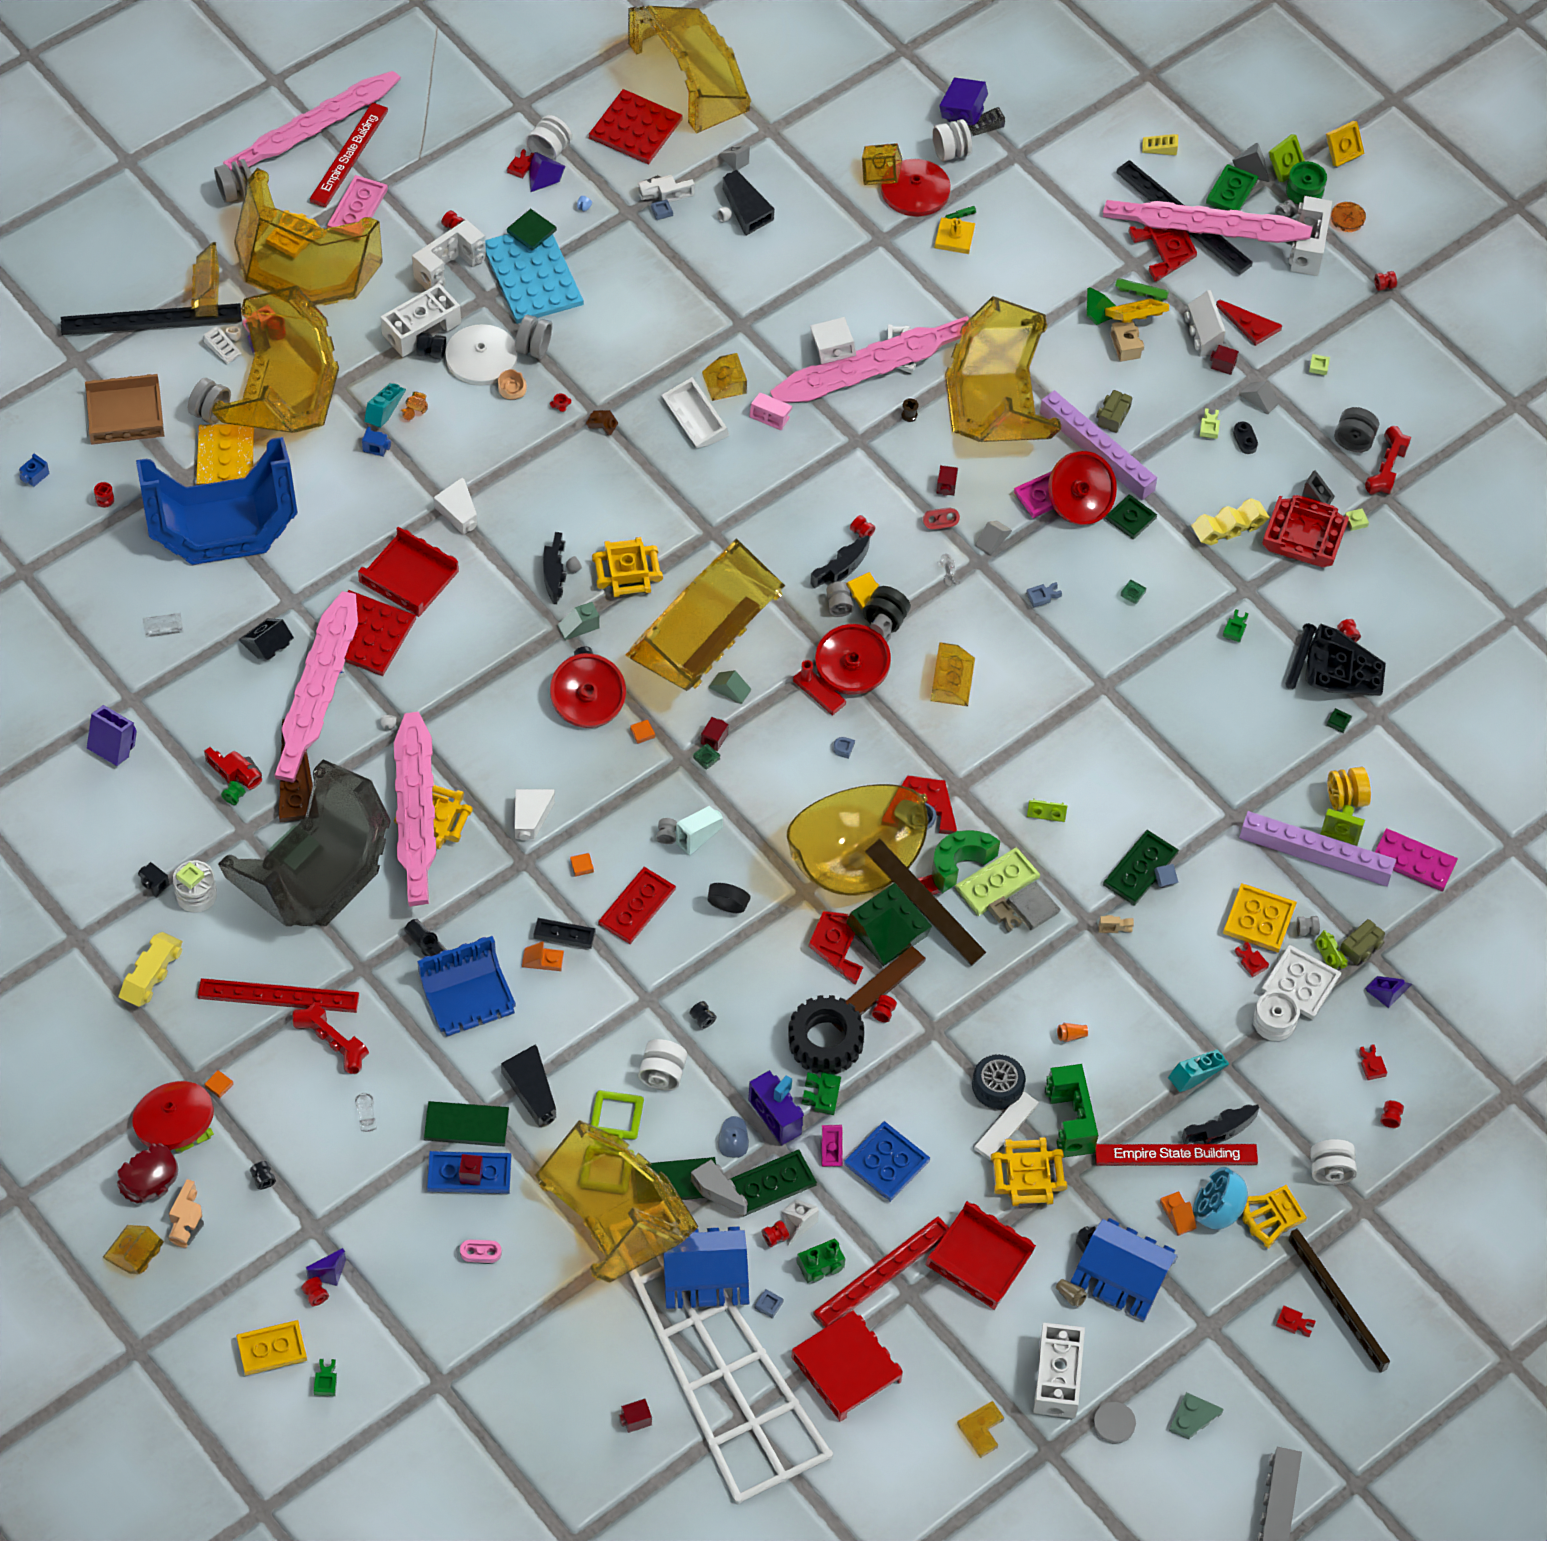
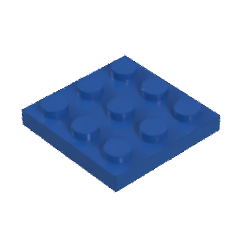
(887, 1161)

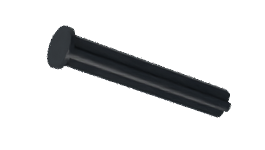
(1300, 655)

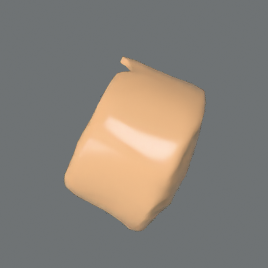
(511, 384)

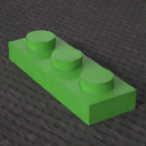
(1142, 289)

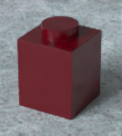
(1224, 359)
(947, 480)
(715, 733)
(471, 1169)
(635, 1415)

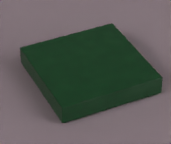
(531, 229)
(1131, 516)

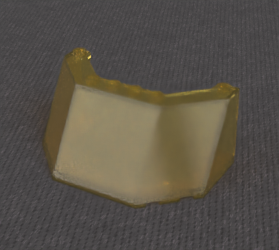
(709, 64)
(287, 251)
(291, 365)
(991, 375)
(707, 617)
(619, 1197)

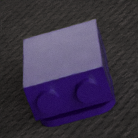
(964, 100)
(111, 735)

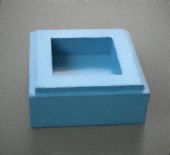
(783, 1088)

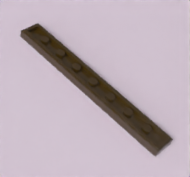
(925, 902)
(1339, 1300)

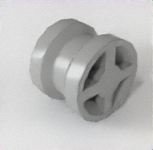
(1288, 209)

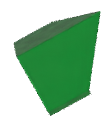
(1096, 306)

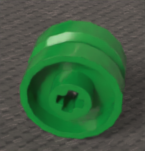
(1306, 180)

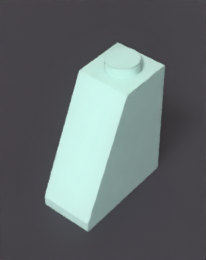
(697, 829)

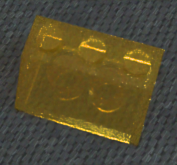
(952, 675)

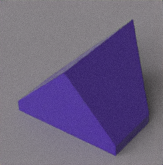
(544, 172)
(1387, 989)
(328, 1268)

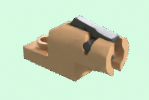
(185, 1216)

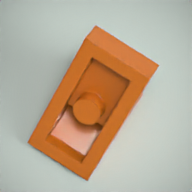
(541, 958)
(1179, 1213)

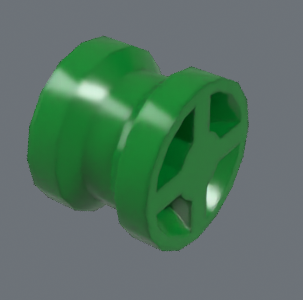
(233, 793)

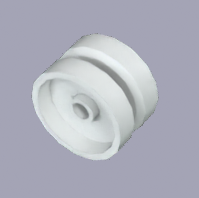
(1276, 1015)
(1333, 1162)

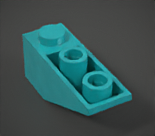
(383, 404)
(1197, 1069)

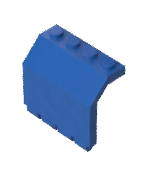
(465, 986)

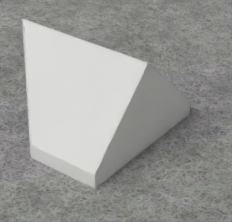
(799, 1218)

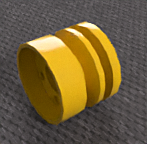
(1349, 788)

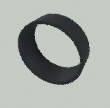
(728, 897)

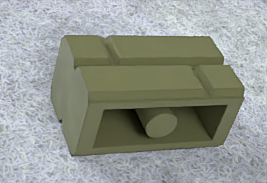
(1114, 411)
(1362, 942)

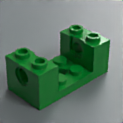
(1068, 1085)

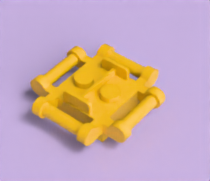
(627, 565)
(446, 814)
(1028, 1172)

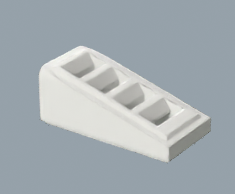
(216, 335)

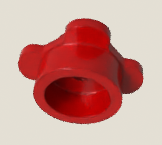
(560, 402)

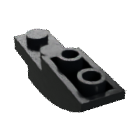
(847, 561)
(553, 568)
(1228, 1125)

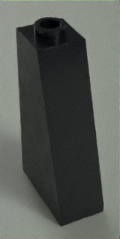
(747, 203)
(529, 1082)

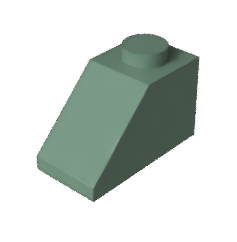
(580, 621)

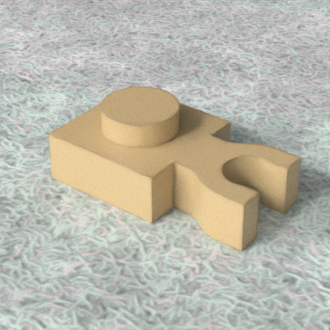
(1113, 924)

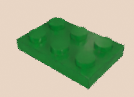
(1232, 189)

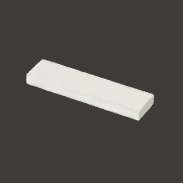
(1006, 1125)

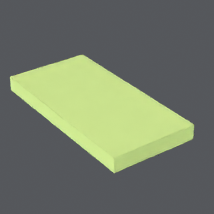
(997, 879)

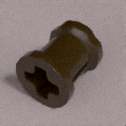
(910, 410)

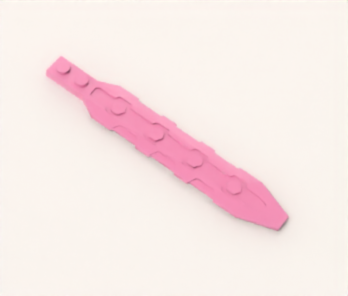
(315, 120)
(1213, 221)
(870, 361)
(317, 683)
(415, 805)

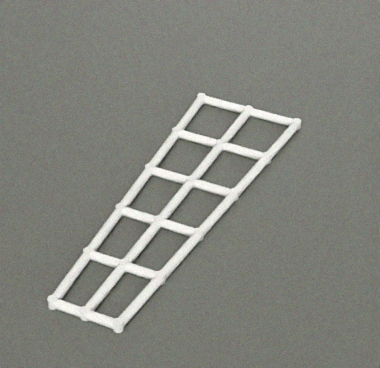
(725, 1372)

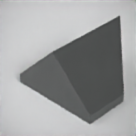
(1252, 162)
(1317, 489)

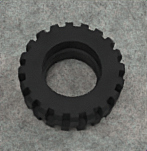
(826, 1011)

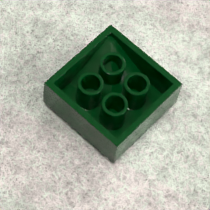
(888, 924)

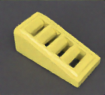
(1169, 148)

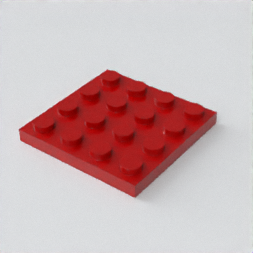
(635, 126)
(378, 634)

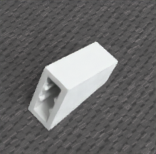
(457, 506)
(531, 811)

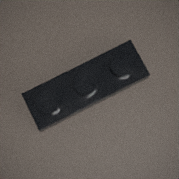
(564, 933)

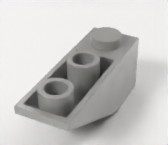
(712, 1184)

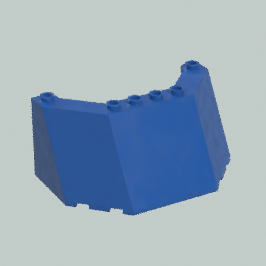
(223, 516)

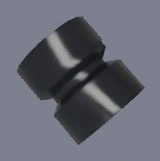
(431, 345)

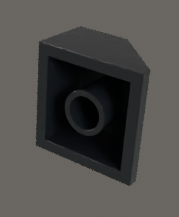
(267, 638)

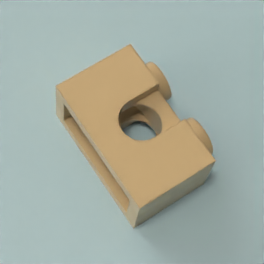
(1126, 341)

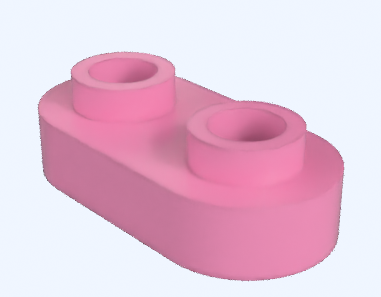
(481, 1249)

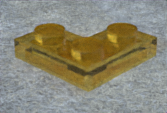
(977, 1426)

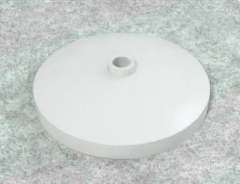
(480, 354)

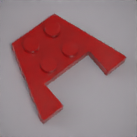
(1172, 244)
(937, 797)
(832, 943)

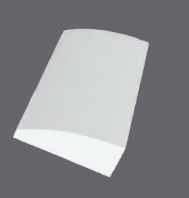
(695, 414)

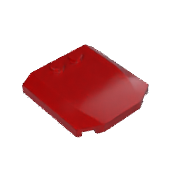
(1305, 530)

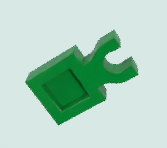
(1235, 627)
(326, 1380)

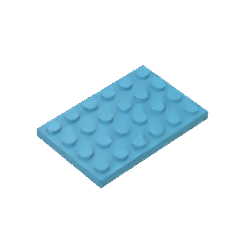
(532, 280)

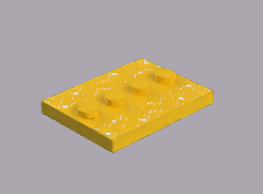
(224, 452)

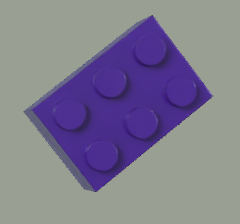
(781, 1118)

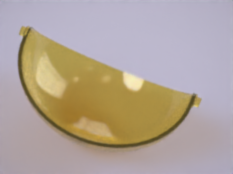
(835, 832)

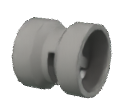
(667, 831)
(1308, 926)

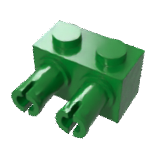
(821, 1261)

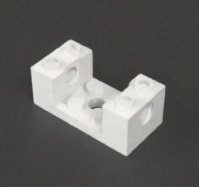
(461, 240)
(1309, 252)
(403, 323)
(1059, 1388)

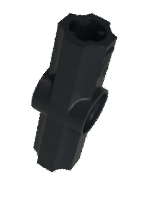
(423, 936)

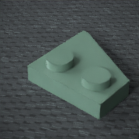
(1194, 1415)

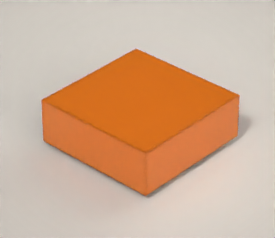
(642, 731)
(582, 864)
(219, 1084)

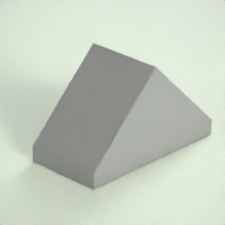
(736, 156)
(1261, 396)
(992, 536)

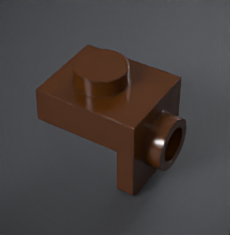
(602, 419)

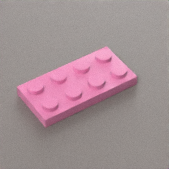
(358, 201)

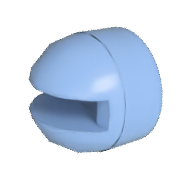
(584, 203)

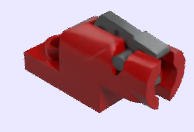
(234, 767)

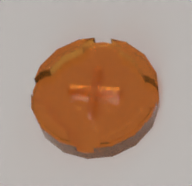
(1348, 216)

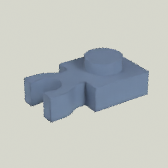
(1042, 595)

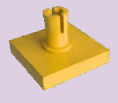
(1345, 143)
(955, 235)

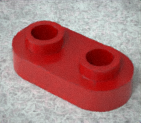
(940, 518)

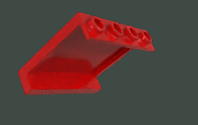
(410, 572)
(980, 1255)
(846, 1364)

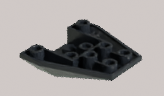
(1343, 665)

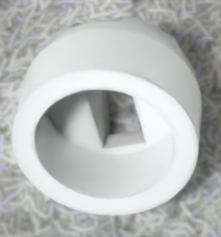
(724, 214)
(233, 333)
(388, 720)

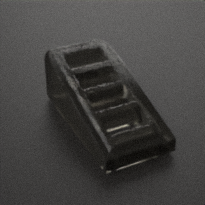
(997, 121)

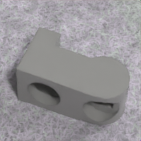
(882, 625)

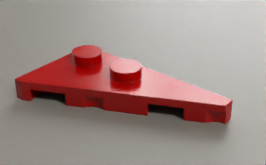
(1250, 324)

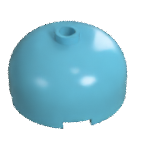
(1227, 1202)

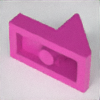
(832, 1145)

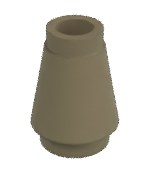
(1072, 1293)

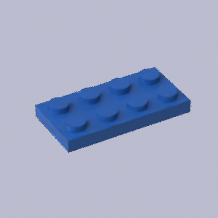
(445, 1167)

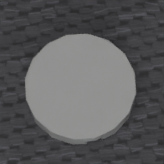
(1114, 1422)

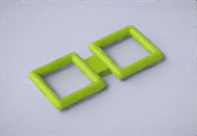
(638, 1100)

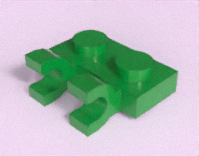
(827, 1094)

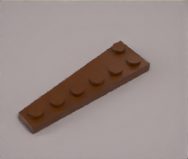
(296, 795)

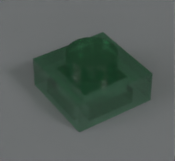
(1133, 591)
(706, 756)

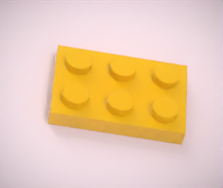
(1137, 309)
(271, 1347)

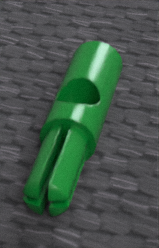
(961, 213)

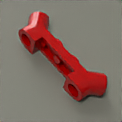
(1385, 480)
(315, 1018)

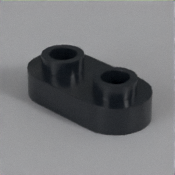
(1244, 433)

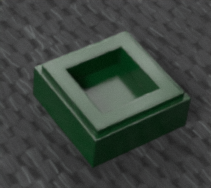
(1339, 720)

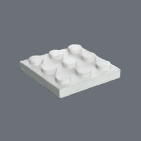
(1304, 979)

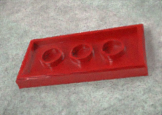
(637, 905)

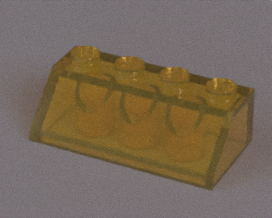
(206, 282)

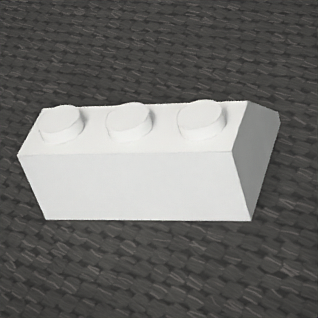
(1205, 324)

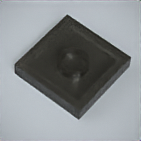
(1033, 905)

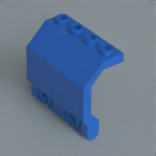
(705, 1264)
(1124, 1265)

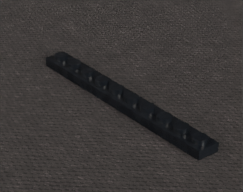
(1155, 192)
(146, 319)

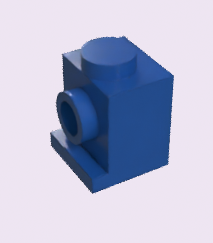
(375, 442)
(34, 470)

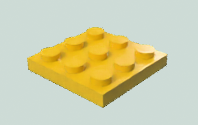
(1259, 917)

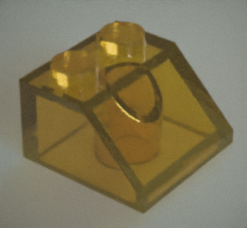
(881, 164)
(725, 377)
(134, 1249)

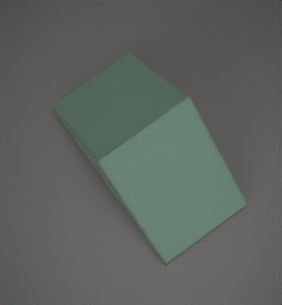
(731, 685)

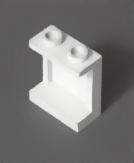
(833, 340)

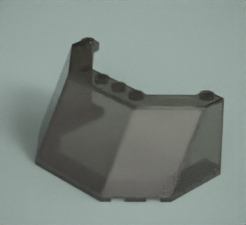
(323, 857)

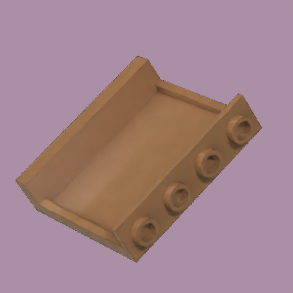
(124, 409)

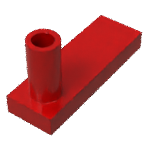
(817, 689)

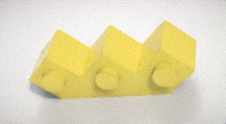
(1230, 522)
(150, 969)

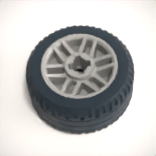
(998, 1081)

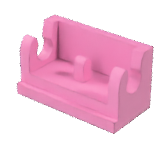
(770, 411)

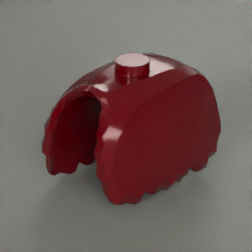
(148, 1174)

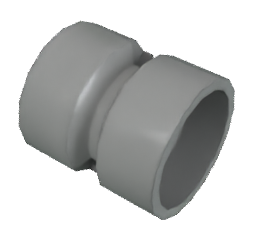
(839, 599)

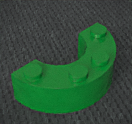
(961, 847)

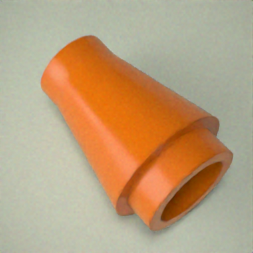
(1069, 1032)

